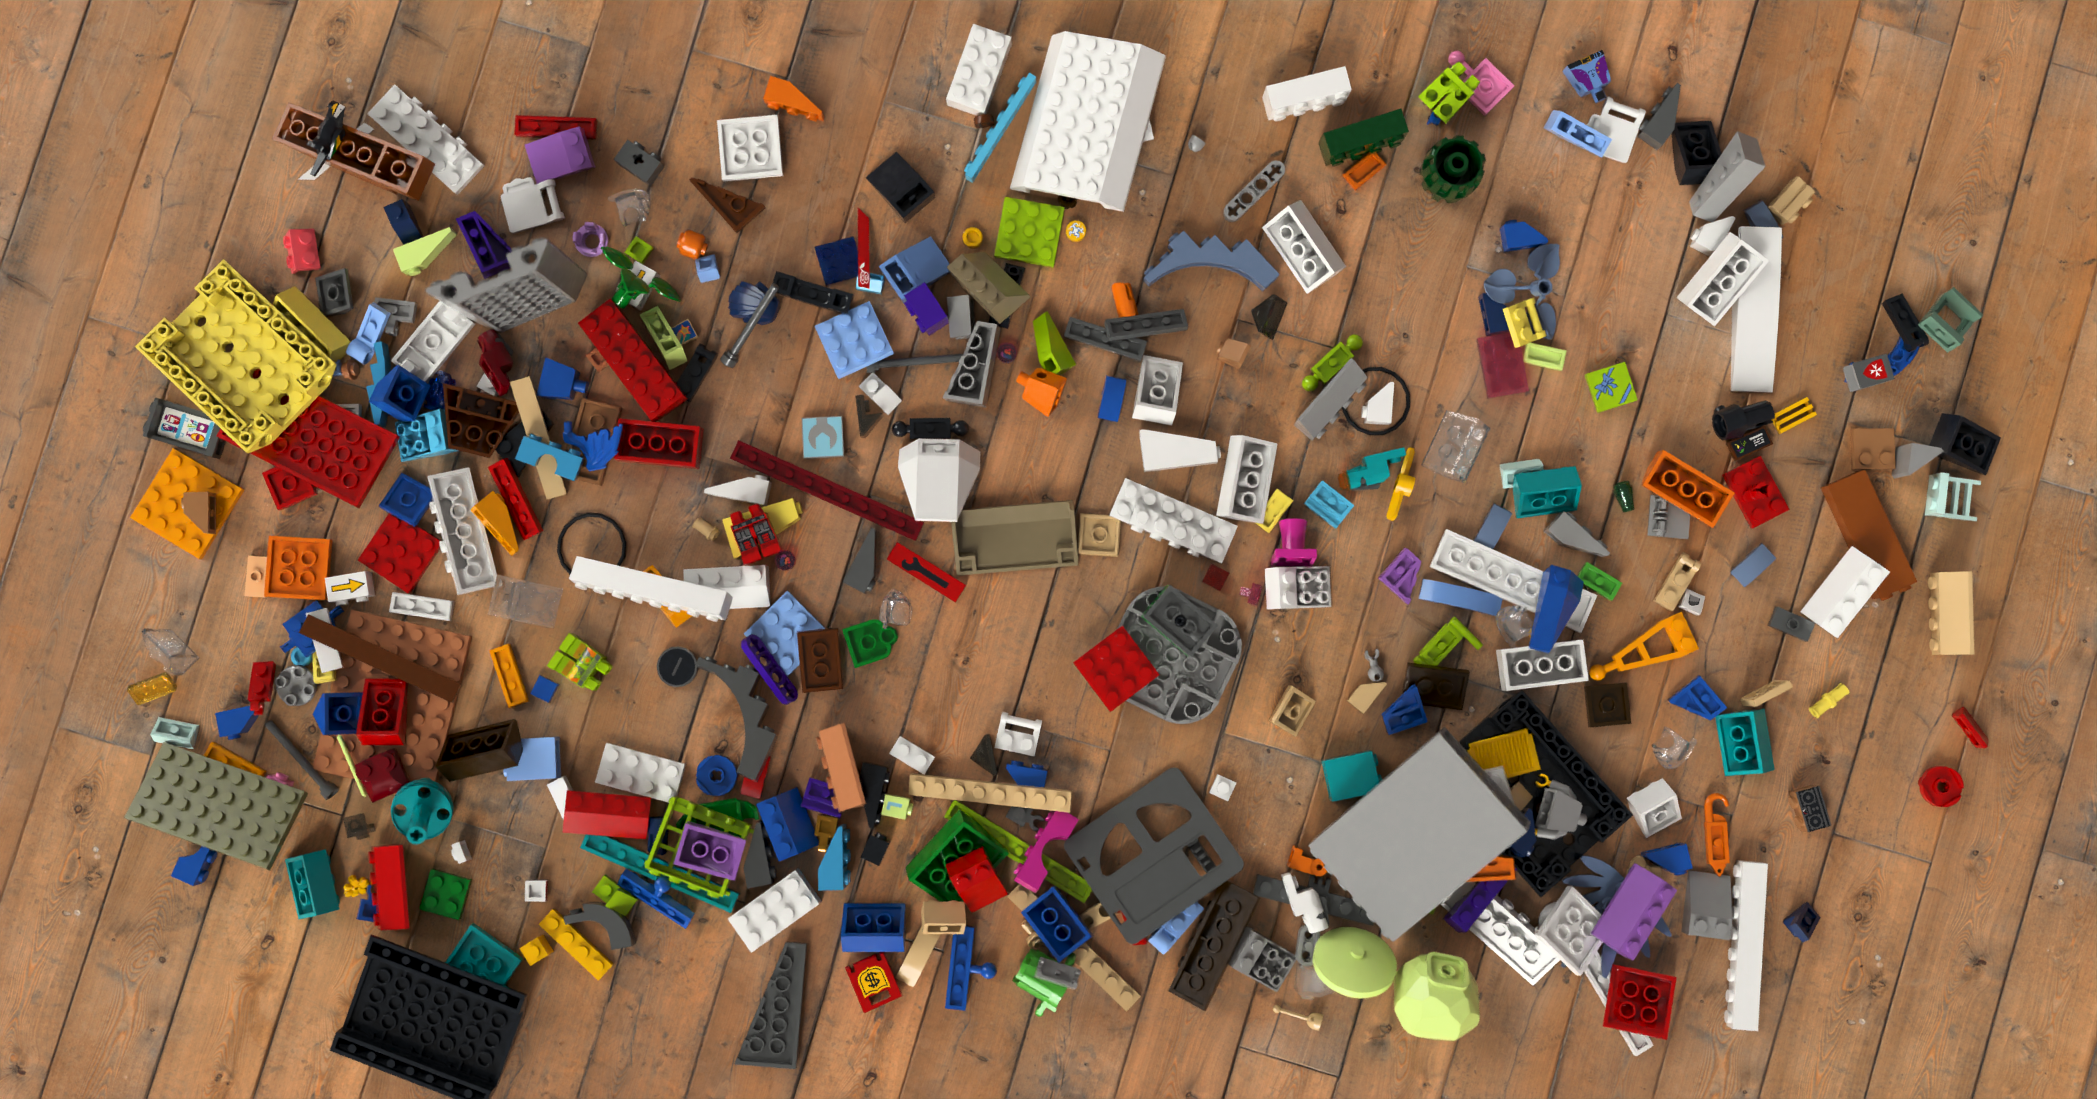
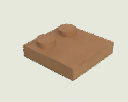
(1872, 449)

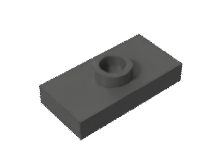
(1791, 624)

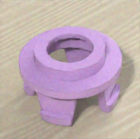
(580, 236)

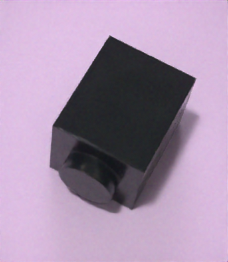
(876, 848)

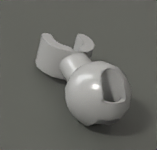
(1374, 669)

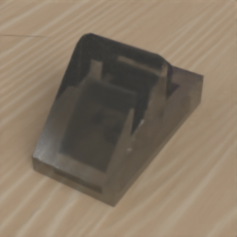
(865, 421)

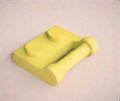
(1519, 323)

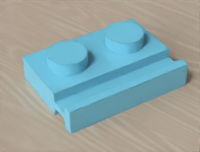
(1328, 504)

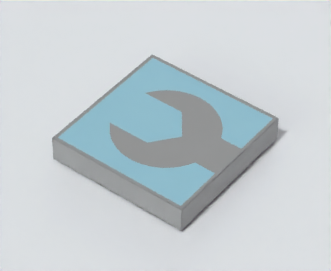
(823, 437)

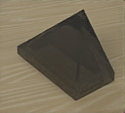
(1268, 315)
(985, 756)

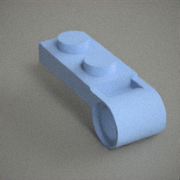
(370, 332)
(1170, 932)

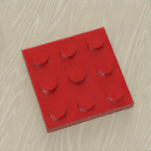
(400, 552)
(1116, 668)

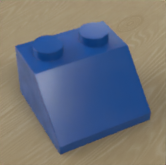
(400, 394)

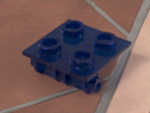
(838, 260)

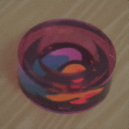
(1006, 353)
(785, 560)

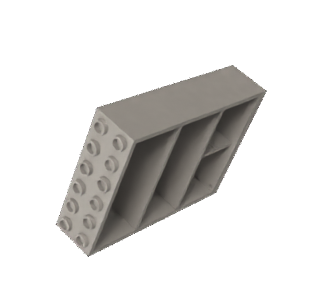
(1419, 835)

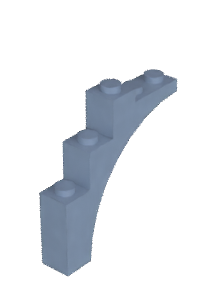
(1213, 253)

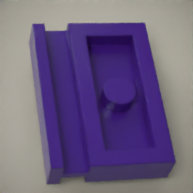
(818, 798)

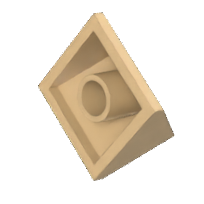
(1292, 710)

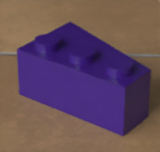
(484, 244)

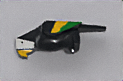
(328, 136)

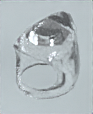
(632, 205)
(895, 609)
(1514, 623)
(1672, 749)

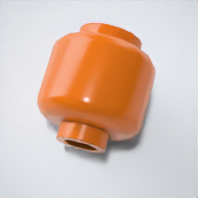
(692, 244)

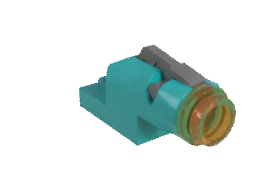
(1372, 473)

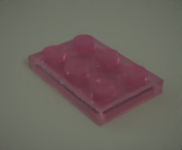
(1501, 366)

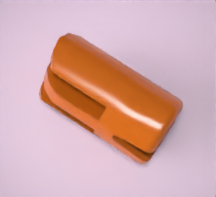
(1124, 299)

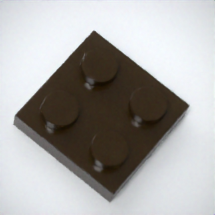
(1607, 705)

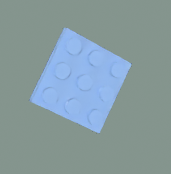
(854, 340)
(779, 630)

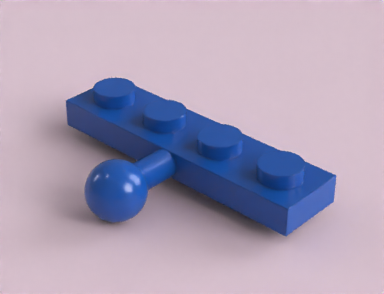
(655, 896)
(961, 968)

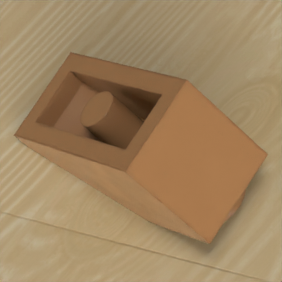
(1233, 352)
(201, 510)

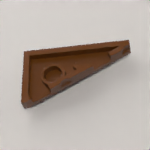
(733, 208)

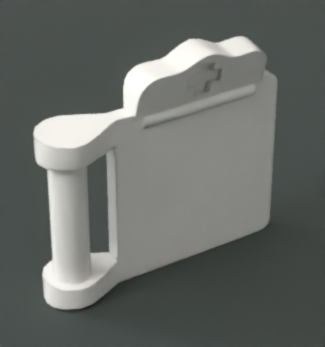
(1619, 130)
(525, 204)

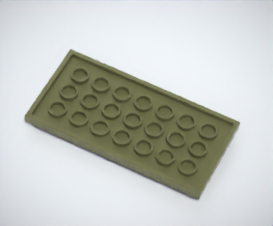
(216, 806)

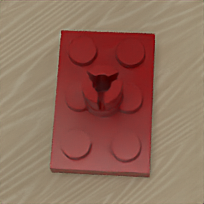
(1755, 492)

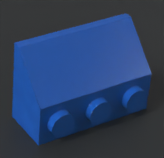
(787, 824)
(1057, 923)
(873, 927)

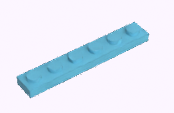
(995, 134)

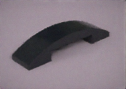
(812, 293)

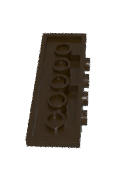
(1213, 944)

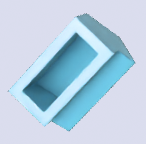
(876, 284)

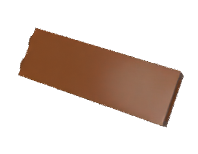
(1869, 530)

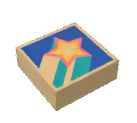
(685, 332)

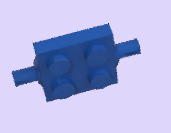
(295, 623)

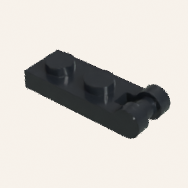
(1905, 322)
(696, 371)

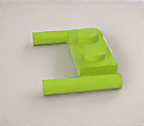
(1444, 642)

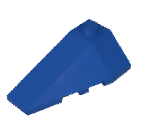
(1556, 602)

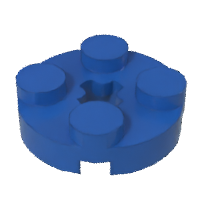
(716, 787)

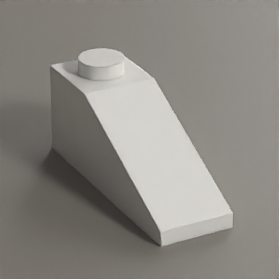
(746, 490)

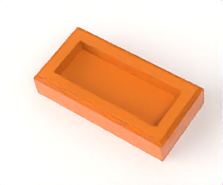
(1364, 170)

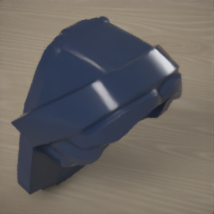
(746, 299)

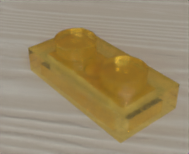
(152, 688)

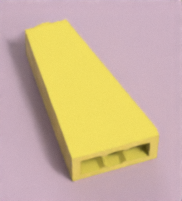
(780, 514)

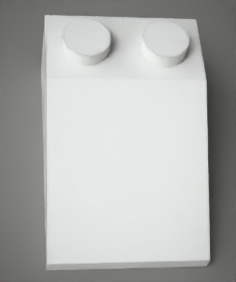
(1157, 390)

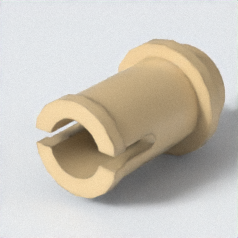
(706, 529)

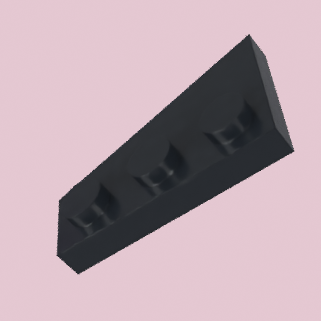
(511, 442)

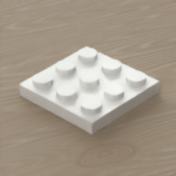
(750, 148)
(1569, 930)

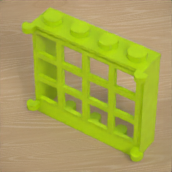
(710, 817)

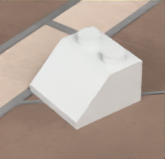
(1654, 807)

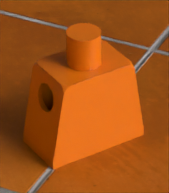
(1042, 389)

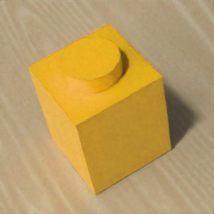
(536, 950)

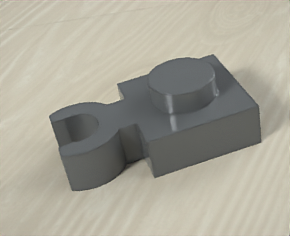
(1022, 815)

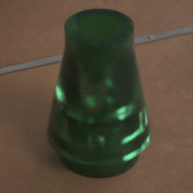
(1624, 494)

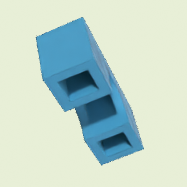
(533, 449)

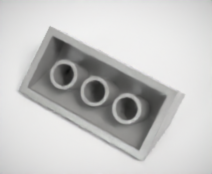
(1331, 400)

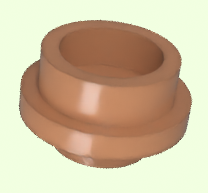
(350, 370)

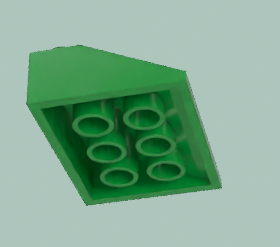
(953, 841)

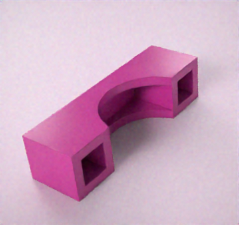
(1033, 871)

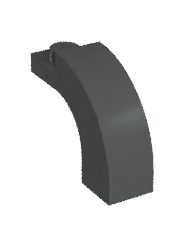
(616, 924)

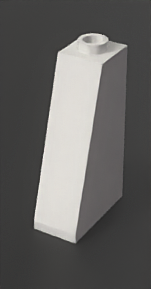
(1174, 451)

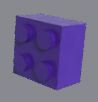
(926, 309)

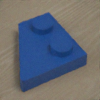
(1698, 699)
(1405, 712)

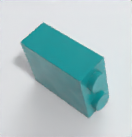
(1351, 775)

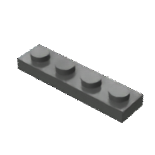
(1146, 324)
(1097, 337)

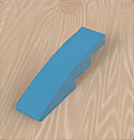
(379, 371)

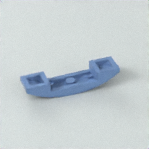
(1460, 597)

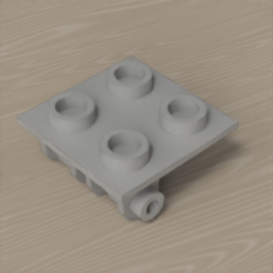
(1667, 519)

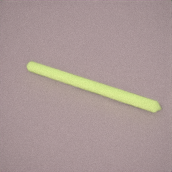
(351, 764)

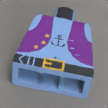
(1589, 76)

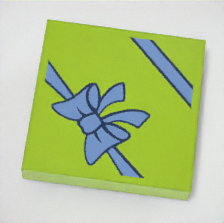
(1611, 387)

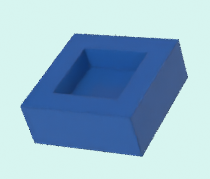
(544, 688)

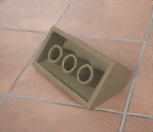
(988, 284)

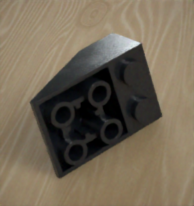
(901, 187)

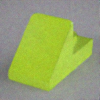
(614, 895)

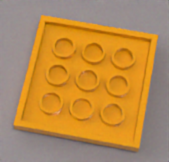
(161, 504)

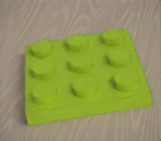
(1029, 232)

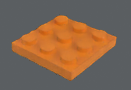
(297, 567)

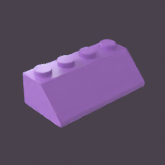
(1633, 912)

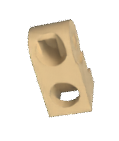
(1095, 915)

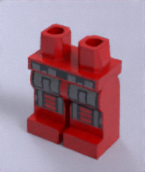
(753, 529)

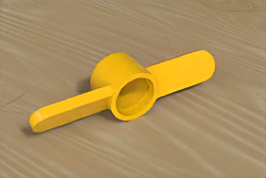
(1403, 485)

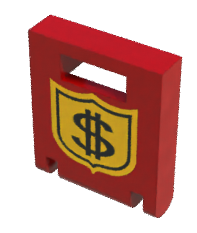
(872, 978)

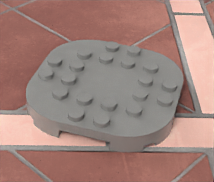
(1185, 685)

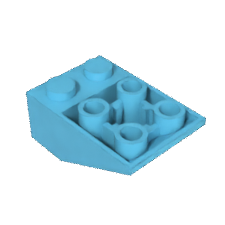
(423, 437)

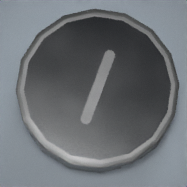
(677, 666)

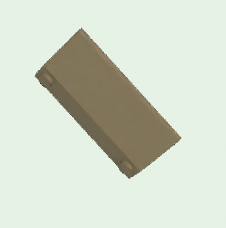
(1015, 538)

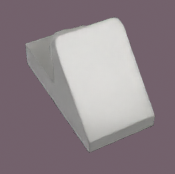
(880, 393)

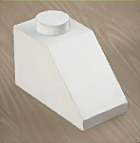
(1711, 235)
(1379, 408)

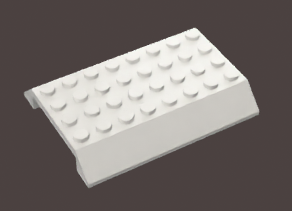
(1089, 119)

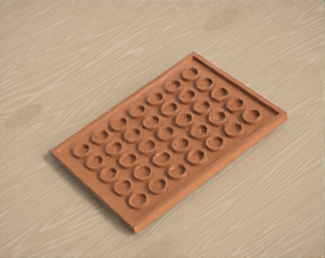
(427, 714)

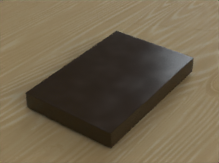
(1438, 685)

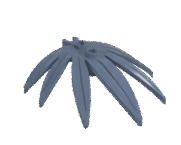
(1608, 886)

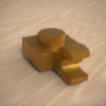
(825, 828)

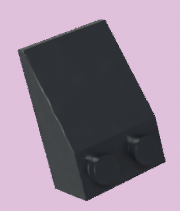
(1694, 151)
(1965, 443)

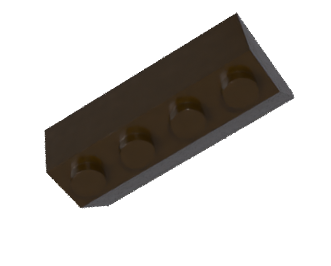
(480, 750)

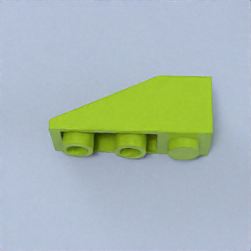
(1050, 346)

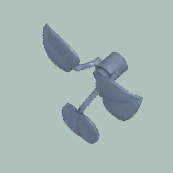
(1545, 263)

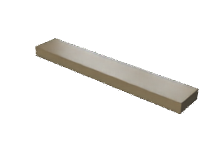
(534, 423)

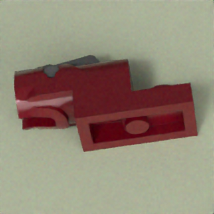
(496, 360)

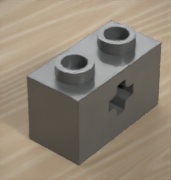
(628, 157)

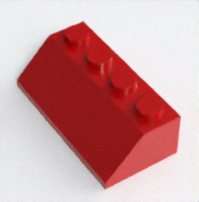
(606, 814)
(389, 887)

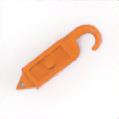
(1716, 835)

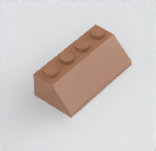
(841, 768)

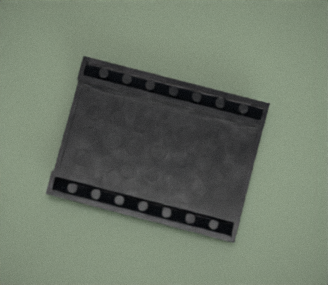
(430, 1022)

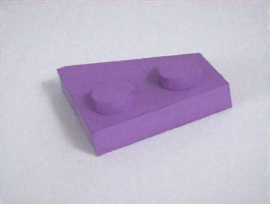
(1401, 574)

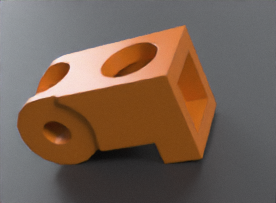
(1305, 863)

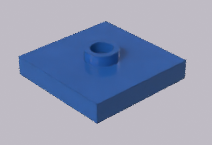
(407, 500)

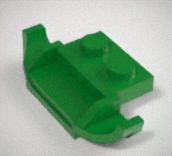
(732, 807)

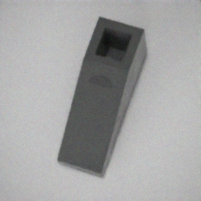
(1662, 122)
(758, 864)

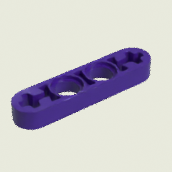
(771, 667)

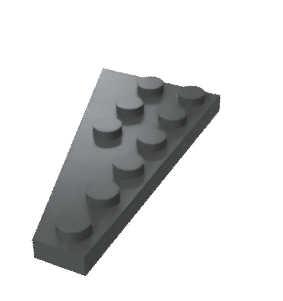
(776, 1024)

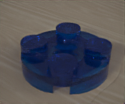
(435, 395)

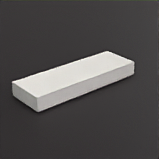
(421, 606)
(328, 658)

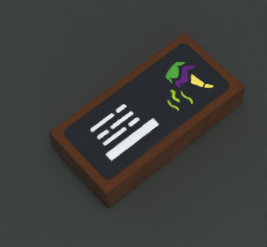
(1750, 443)

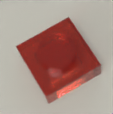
(1215, 577)

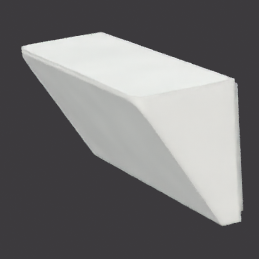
(558, 791)

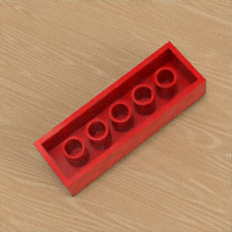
(632, 360)

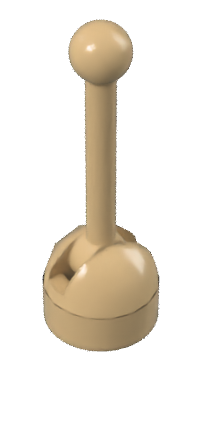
(1313, 1020)

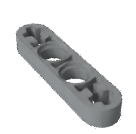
(1254, 191)

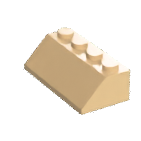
(1951, 613)

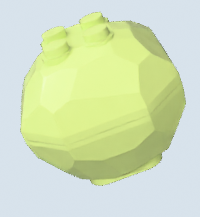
(1436, 997)

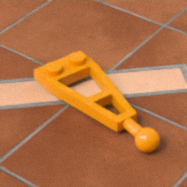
(1678, 633)

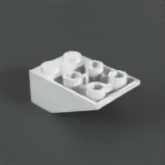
(1298, 587)

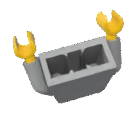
(1558, 810)

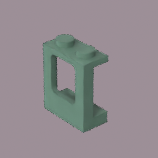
(1940, 330)

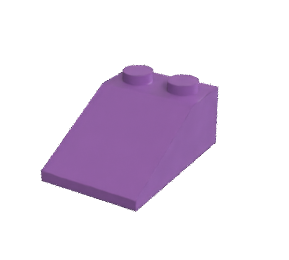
(560, 155)
(710, 851)

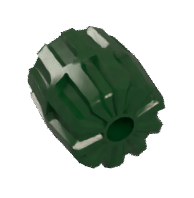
(1452, 169)

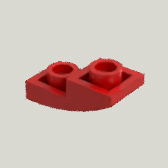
(755, 789)

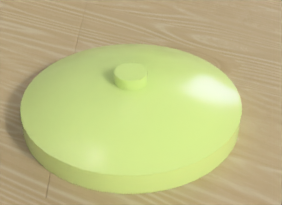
(1354, 962)

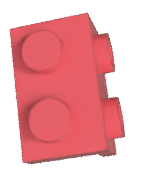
(301, 250)

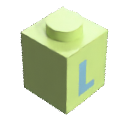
(897, 806)

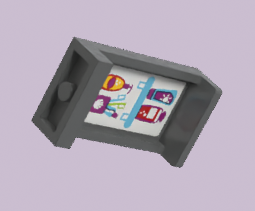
(183, 428)

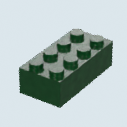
(1363, 137)

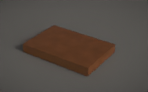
(820, 660)

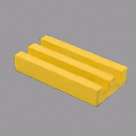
(1808, 407)

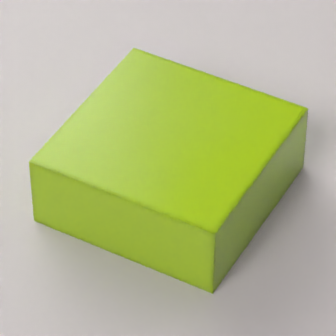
(639, 250)

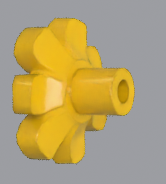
(356, 886)

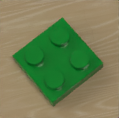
(445, 894)

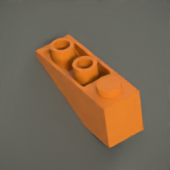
(786, 96)

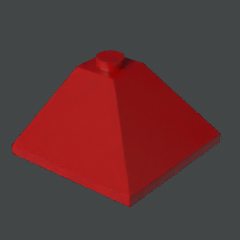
(1639, 1002)

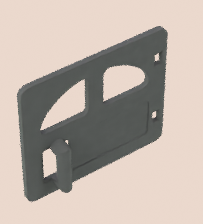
(1161, 878)

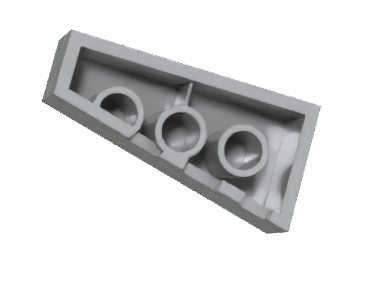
(1728, 177)
(975, 369)

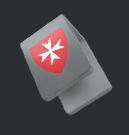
(1868, 373)

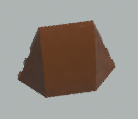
(476, 420)

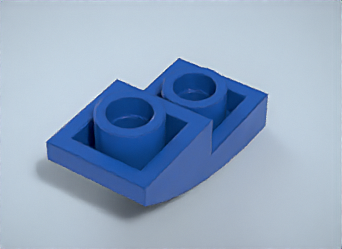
(1112, 398)

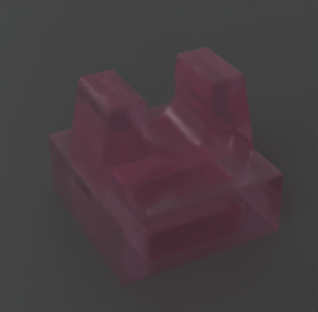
(1252, 594)

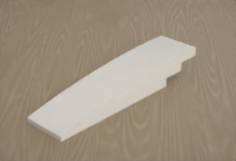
(1756, 316)

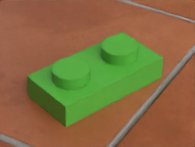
(1599, 581)

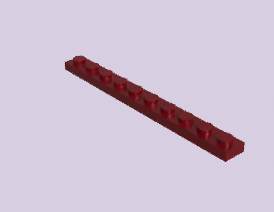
(827, 490)

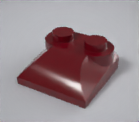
(382, 774)

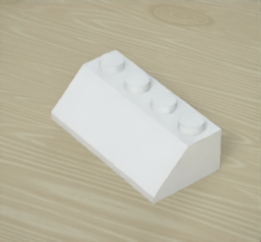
(1303, 246)
(1722, 279)
(1246, 479)
(745, 584)
(1844, 591)

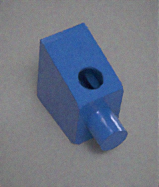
(560, 381)

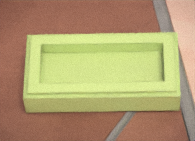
(1544, 356)

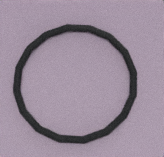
(1405, 412)
(584, 516)

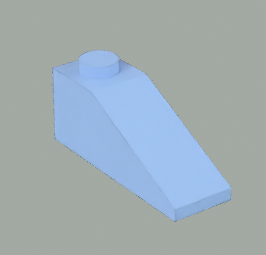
(1577, 133)

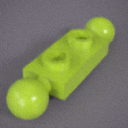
(1332, 362)

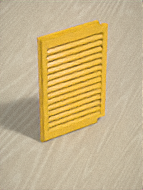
(1511, 750)

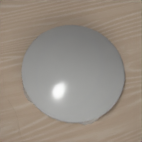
(296, 685)

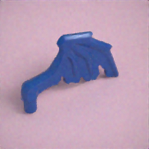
(597, 448)

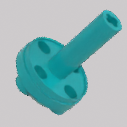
(421, 817)

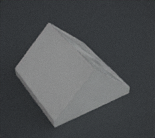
(1912, 457)

